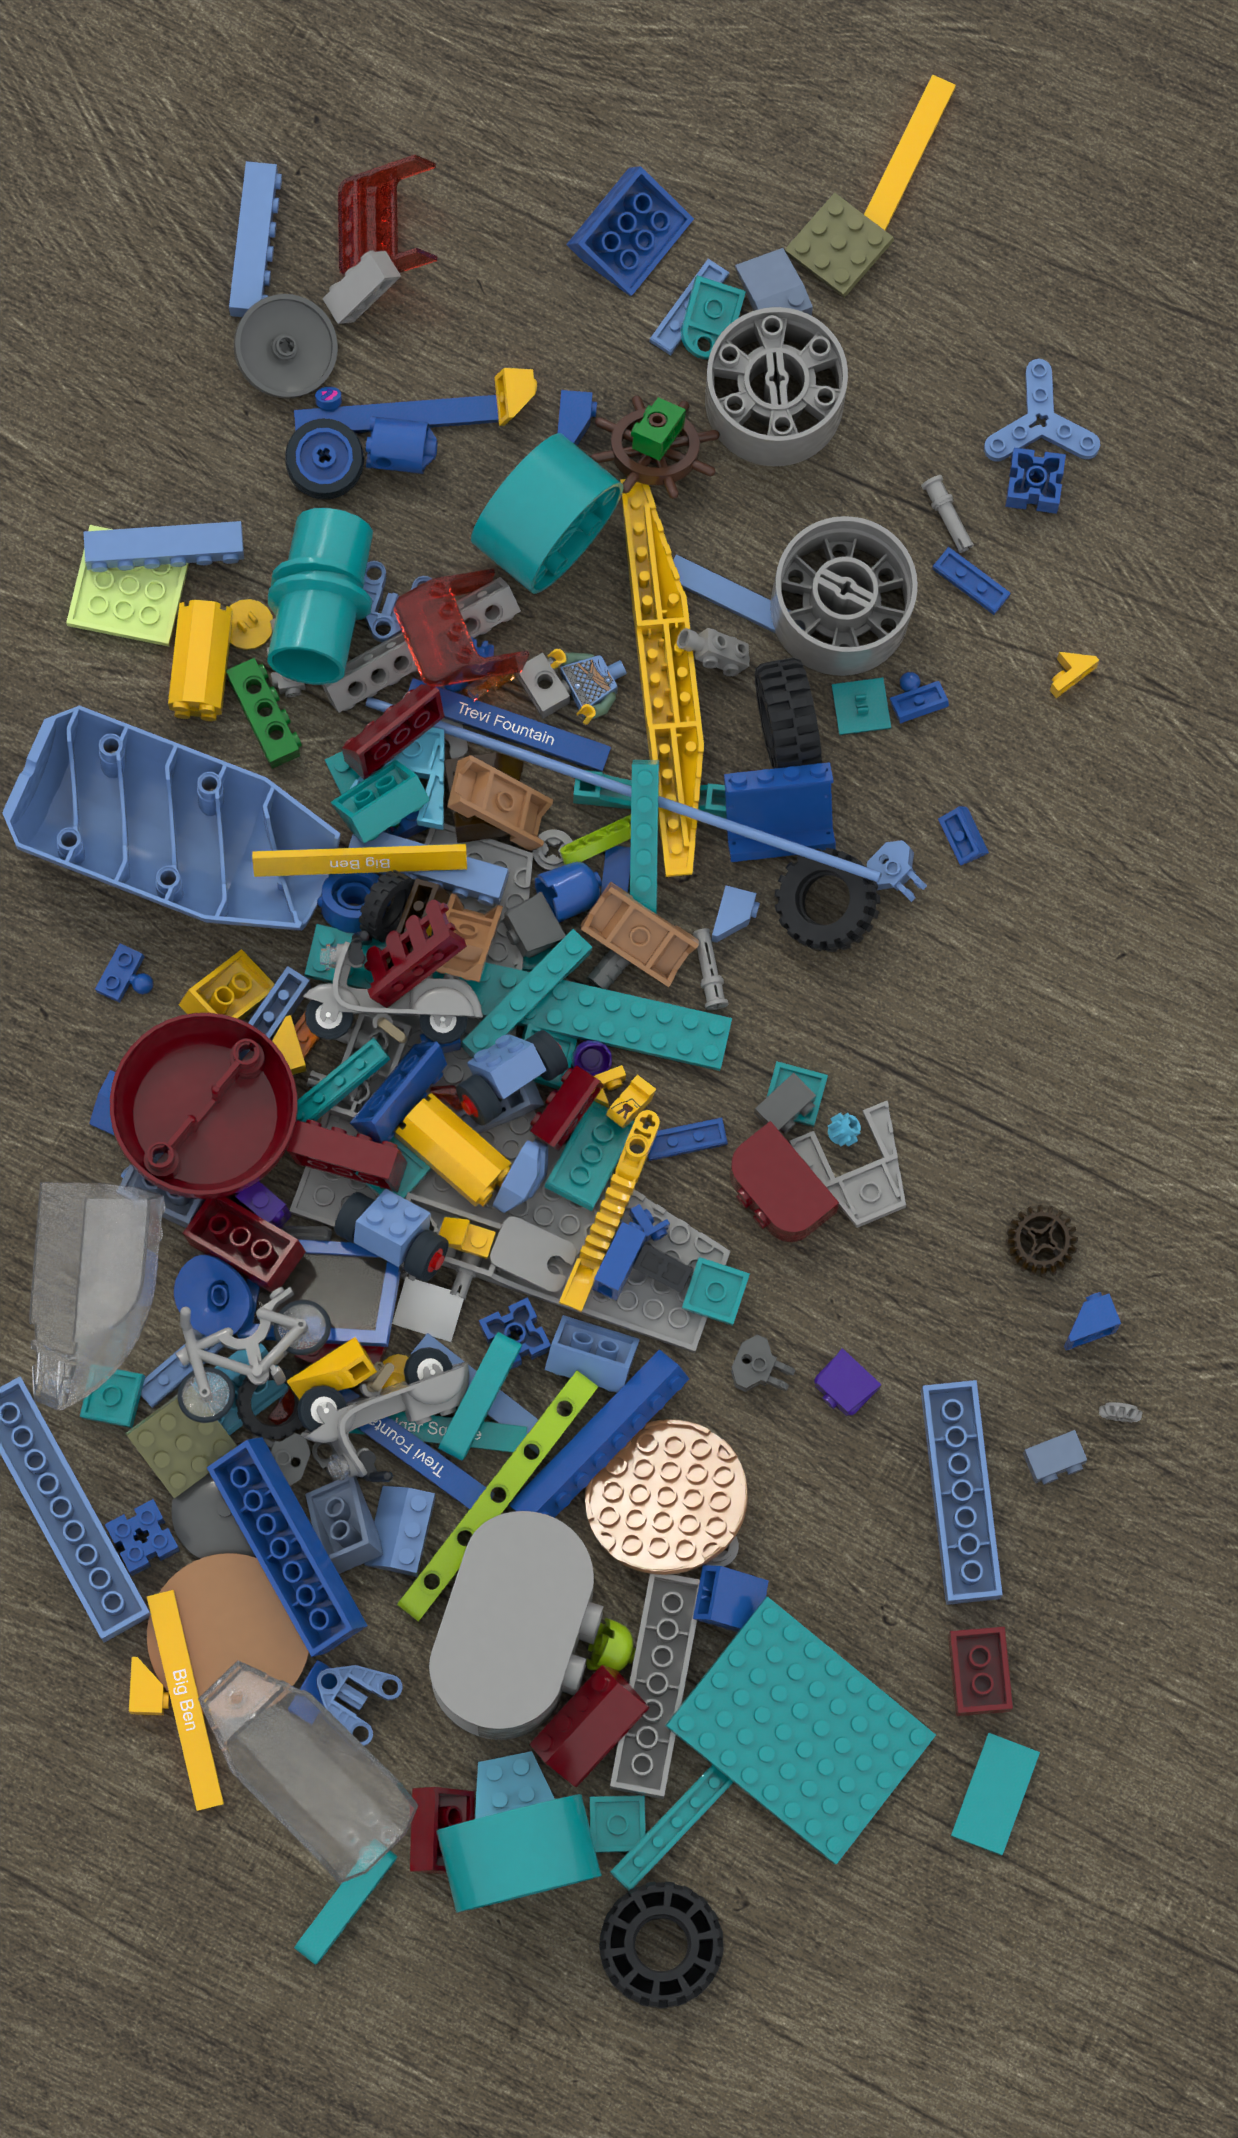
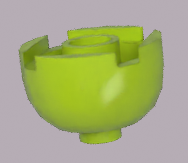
(611, 1647)

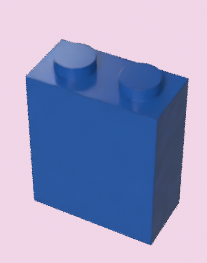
(619, 1260)
(728, 1597)

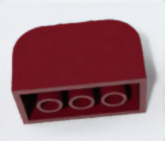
(779, 1186)

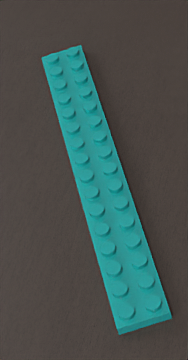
(576, 1010)

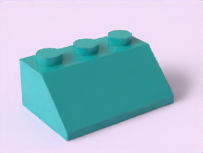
(381, 801)

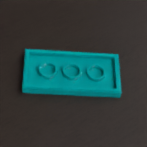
(589, 1158)
(995, 1794)

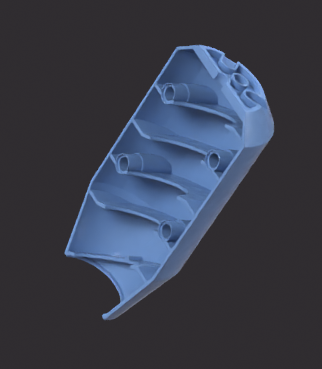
(154, 827)

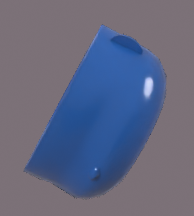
(342, 890)

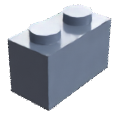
(1055, 1457)

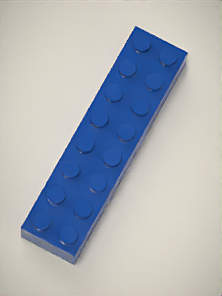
(287, 1546)

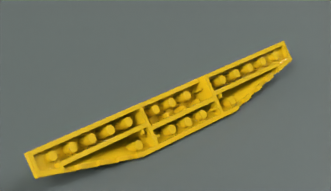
(665, 674)

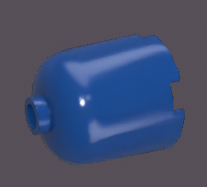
(569, 889)

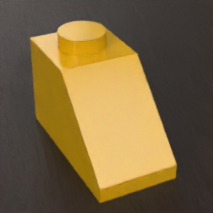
(513, 391)
(288, 1044)
(146, 1691)

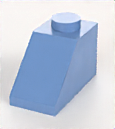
(734, 912)

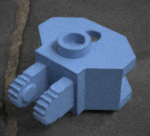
(897, 868)

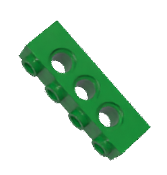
(276, 751)

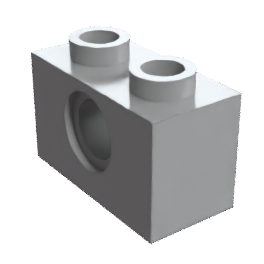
(545, 700)

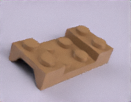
(499, 801)
(478, 932)
(638, 934)

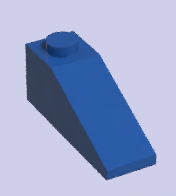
(575, 414)

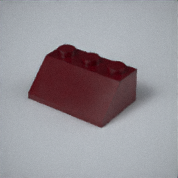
(566, 1107)
(436, 1810)

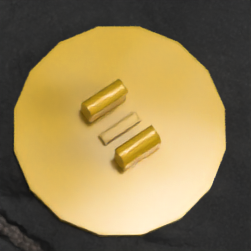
(250, 624)

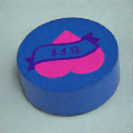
(328, 398)

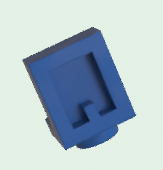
(645, 1220)

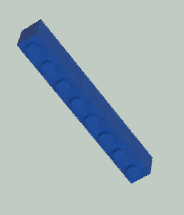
(602, 1437)

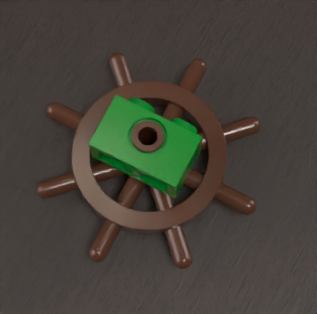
(654, 436)

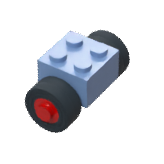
(505, 1070)
(393, 1231)

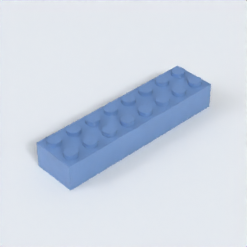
(961, 1492)

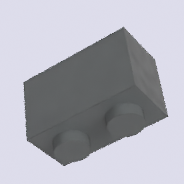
(786, 1104)

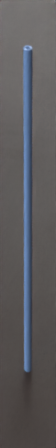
(663, 802)

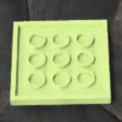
(128, 603)

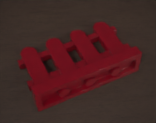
(416, 966)

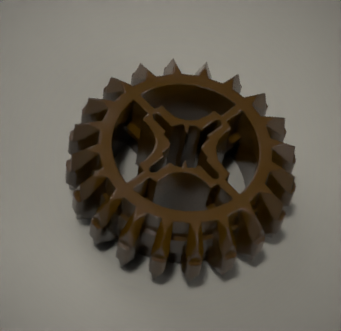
(1051, 1248)

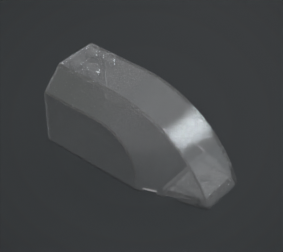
(90, 1283)
(307, 1770)

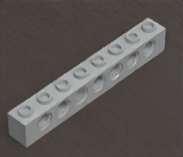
(383, 655)

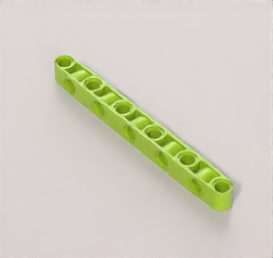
(510, 1479)

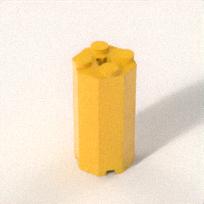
(200, 660)
(454, 1150)

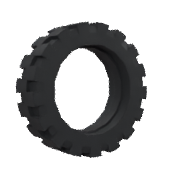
(377, 900)
(251, 1423)

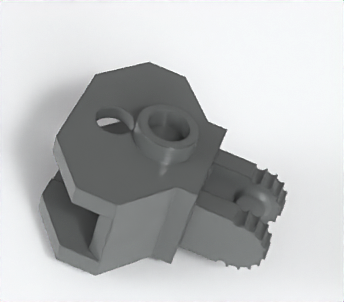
(760, 1366)
(285, 1451)

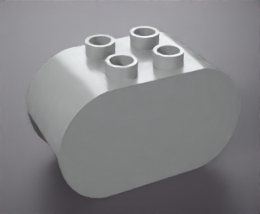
(514, 1626)

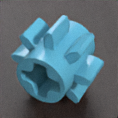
(844, 1129)

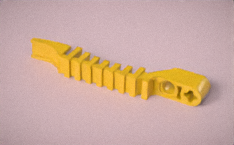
(611, 1211)

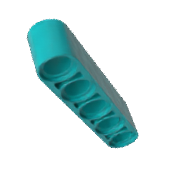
(480, 1396)
(341, 1910)

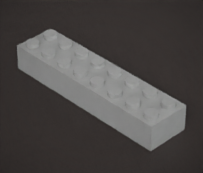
(660, 1680)

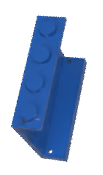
(783, 803)

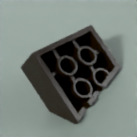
(473, 827)

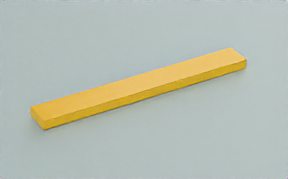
(909, 151)

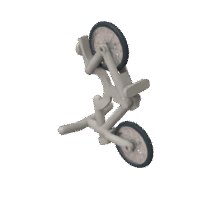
(208, 1392)

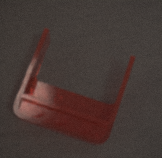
(370, 215)
(440, 636)

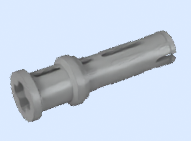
(942, 503)
(711, 981)

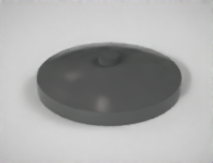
(285, 346)
(206, 1522)

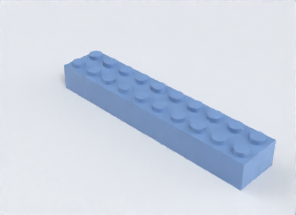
(66, 1515)

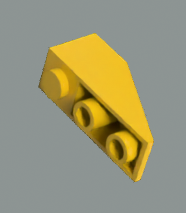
(339, 1369)

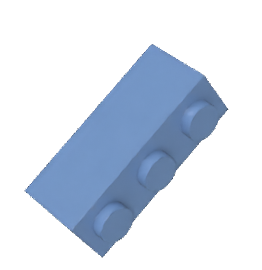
(593, 1351)
(402, 1528)

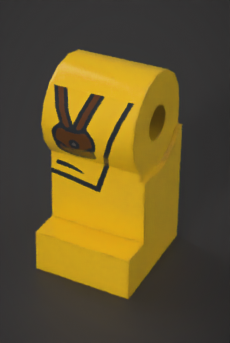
(631, 1102)

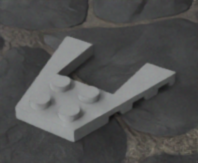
(866, 1191)

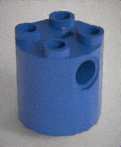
(400, 445)

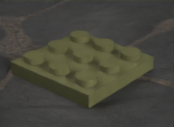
(839, 245)
(178, 1446)

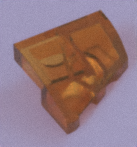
(480, 687)

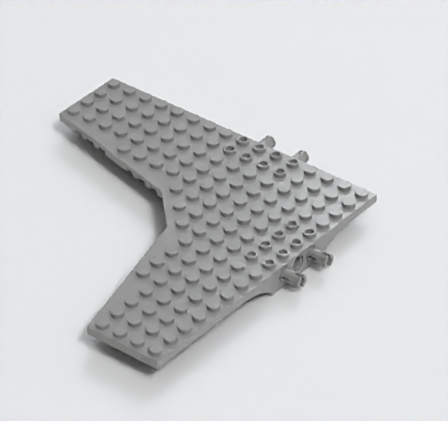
(644, 1302)

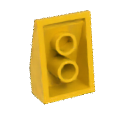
(230, 989)

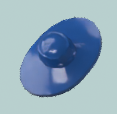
(213, 1294)

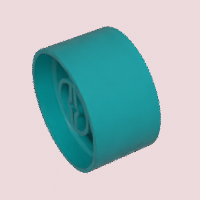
(546, 513)
(518, 1853)

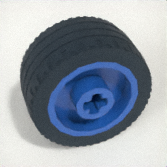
(321, 439)

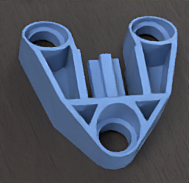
(387, 616)
(524, 1176)
(365, 1678)

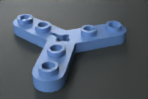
(1056, 430)

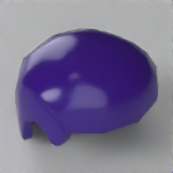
(592, 1057)

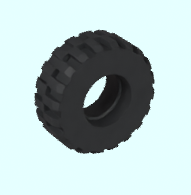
(787, 713)
(703, 1937)

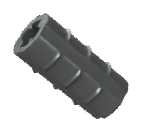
(608, 970)

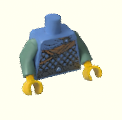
(589, 680)

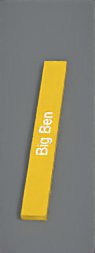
(359, 860)
(185, 1700)

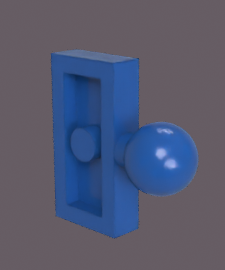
(916, 699)
(121, 974)

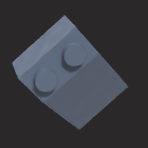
(773, 283)
(177, 1208)
(344, 1523)

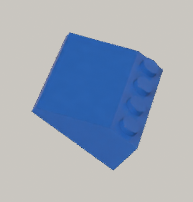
(630, 230)

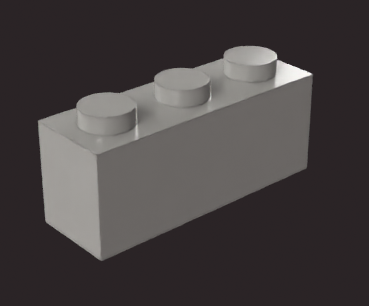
(361, 286)

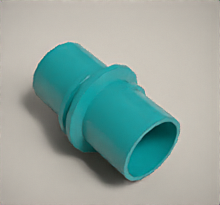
(319, 596)

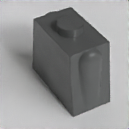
(532, 926)

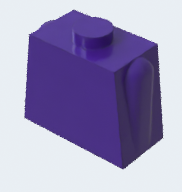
(264, 1204)
(846, 1384)

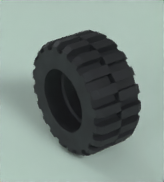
(835, 935)

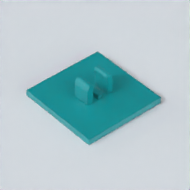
(861, 706)

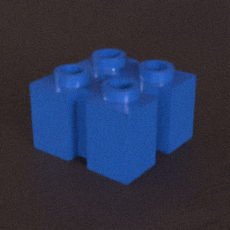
(1049, 474)
(520, 1319)
(159, 1542)

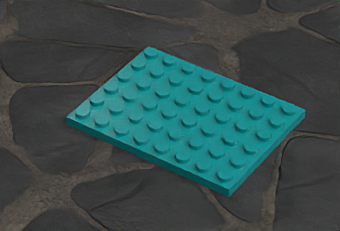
(800, 1730)

